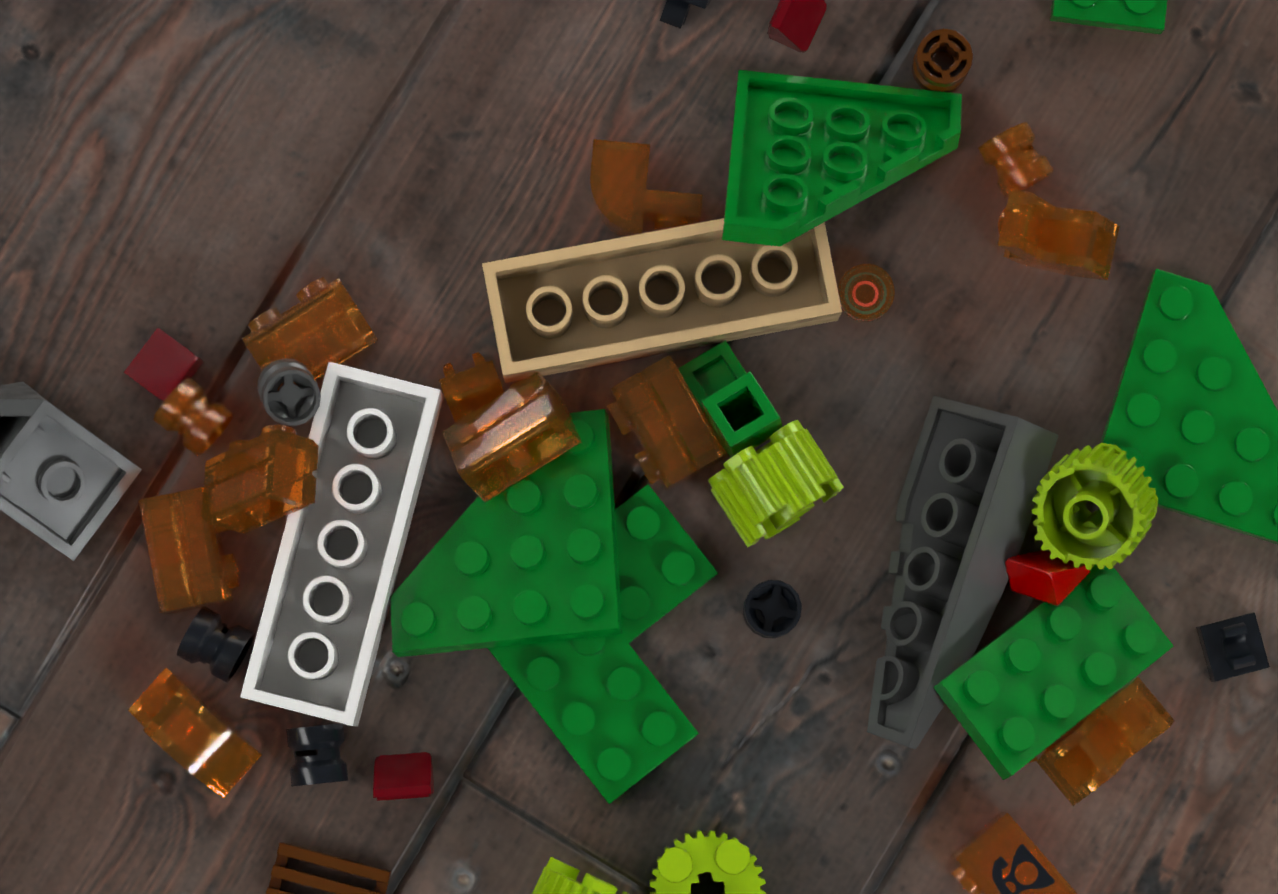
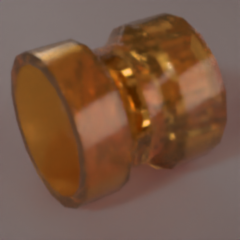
(1015, 159)
(189, 413)

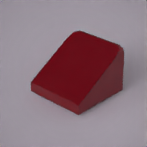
(796, 22)
(162, 365)
(403, 776)

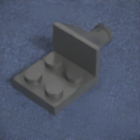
(55, 471)

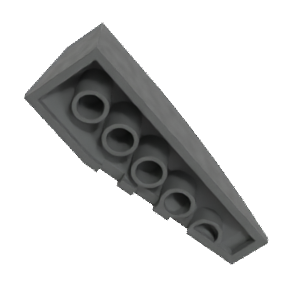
(960, 522)

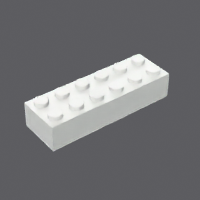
(345, 548)

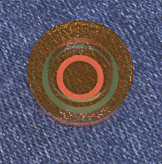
(866, 292)

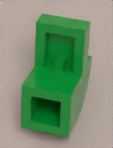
(730, 399)

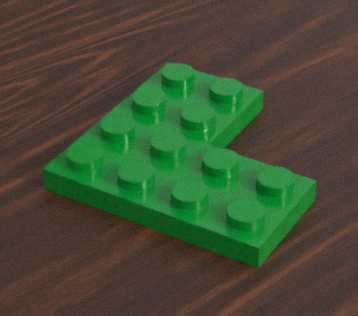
(598, 688)

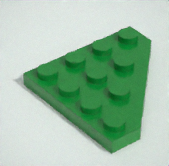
(823, 146)
(1197, 412)
(523, 563)

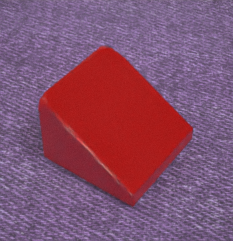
(1043, 578)

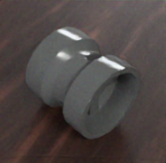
(293, 402)

